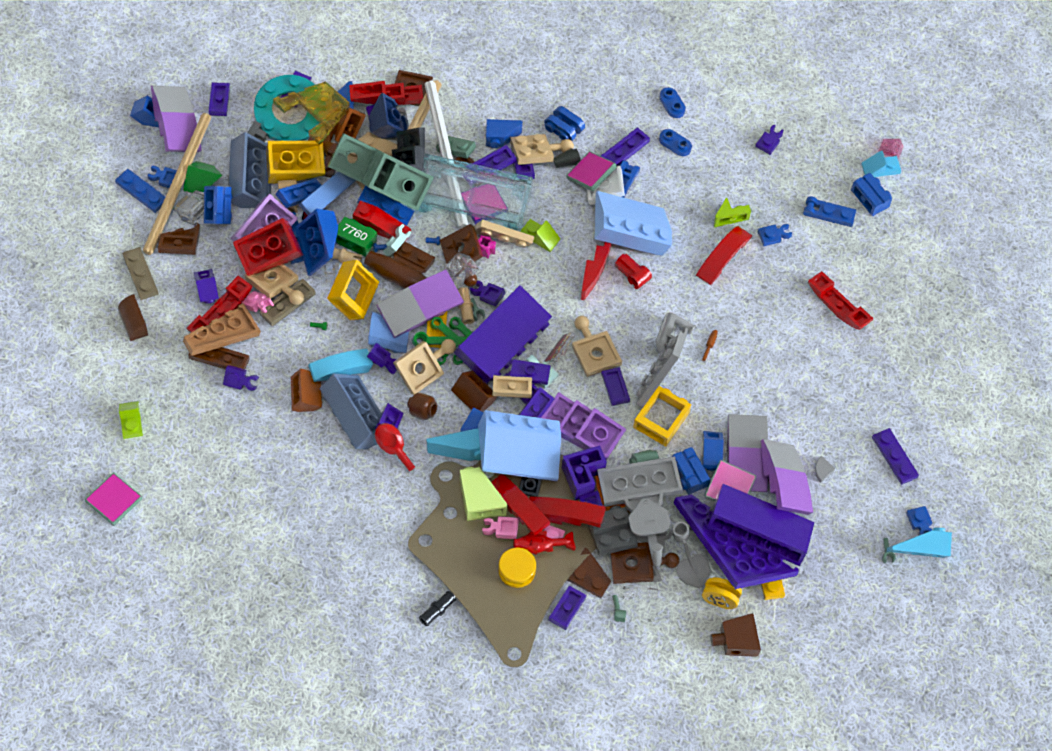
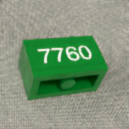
(356, 236)

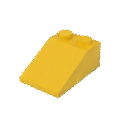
(294, 160)

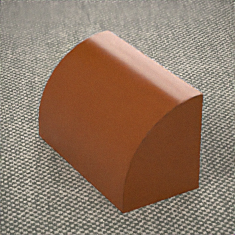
(305, 392)

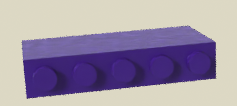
(503, 334)
(761, 524)

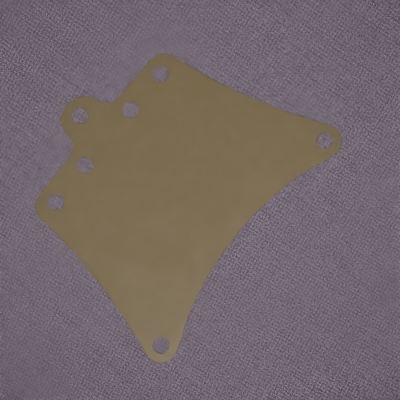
(470, 563)

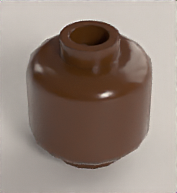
(422, 406)

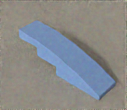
(326, 193)

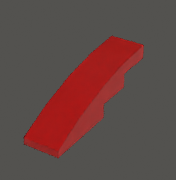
(369, 92)
(594, 269)
(520, 505)
(570, 511)

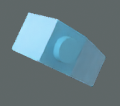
(459, 445)
(932, 543)

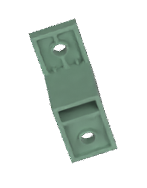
(380, 171)

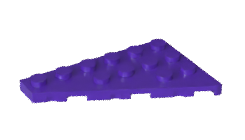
(738, 561)

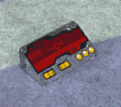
(560, 350)

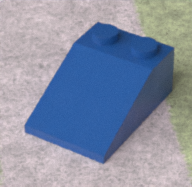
(317, 238)

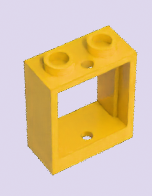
(353, 309)
(655, 431)

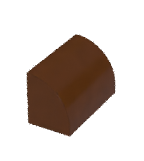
(132, 318)
(473, 391)

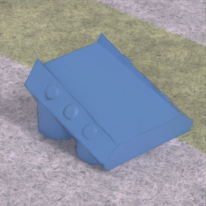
(381, 334)

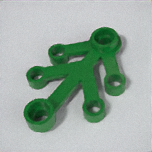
(449, 335)

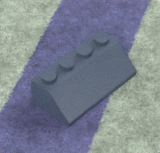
(248, 171)
(353, 408)

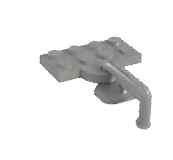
(668, 355)
(642, 491)

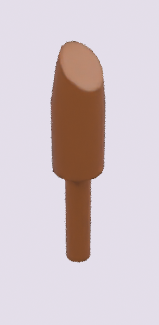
(710, 343)

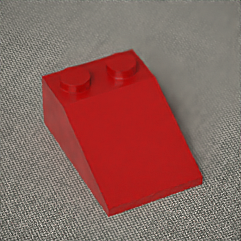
(268, 247)

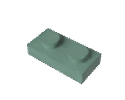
(460, 147)

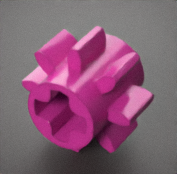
(487, 246)

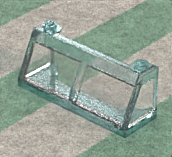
(477, 191)

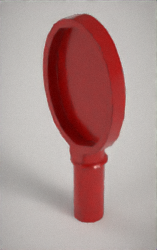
(392, 442)

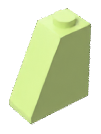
(480, 495)

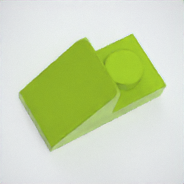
(728, 215)
(543, 234)
(130, 419)

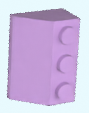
(265, 213)

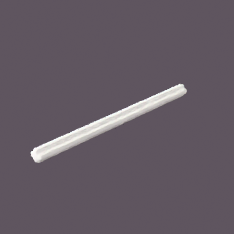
(441, 134)

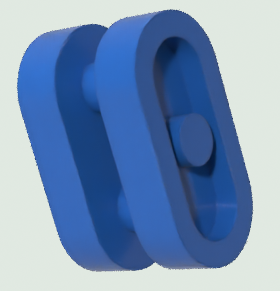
(564, 123)

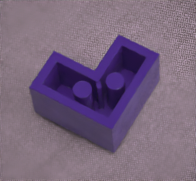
(581, 468)

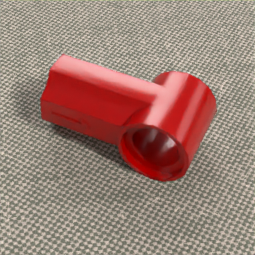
(635, 273)

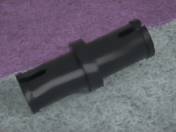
(437, 608)

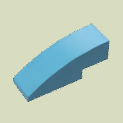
(343, 363)

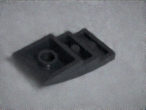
(410, 150)

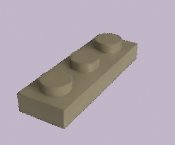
(140, 273)
(283, 306)

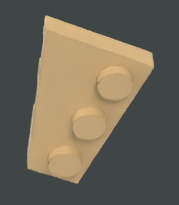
(503, 233)

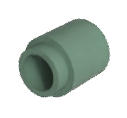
(643, 456)

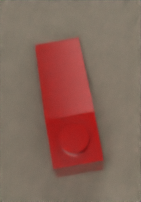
(379, 220)

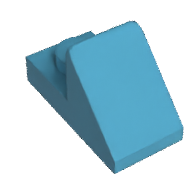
(881, 166)

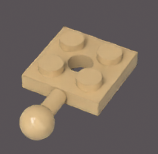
(542, 149)
(282, 282)
(599, 342)
(430, 367)

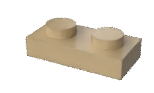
(512, 386)

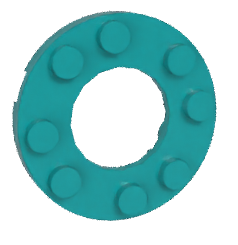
(263, 109)

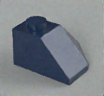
(386, 119)

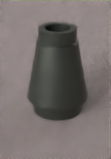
(567, 158)

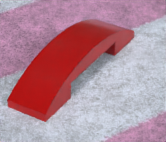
(722, 254)
(234, 296)
(837, 303)

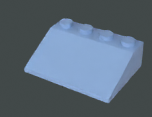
(632, 224)
(520, 445)

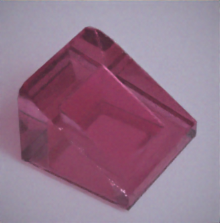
(891, 147)

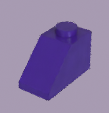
(206, 286)

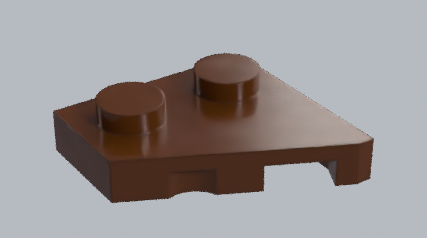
(180, 241)
(590, 576)

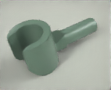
(477, 310)
(891, 554)
(619, 615)

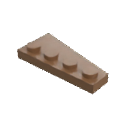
(227, 330)

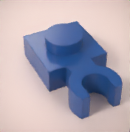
(165, 177)
(771, 235)
(920, 519)

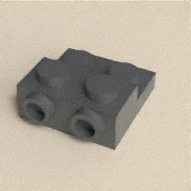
(614, 532)

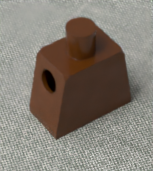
(738, 637)

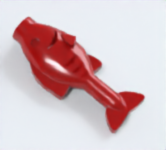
(541, 543)

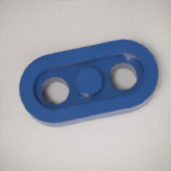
(672, 101)
(674, 142)

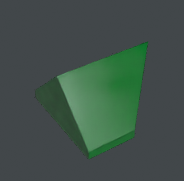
(200, 175)

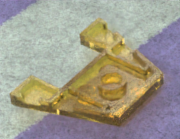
(322, 103)

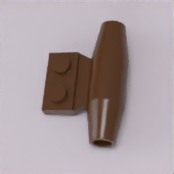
(404, 267)

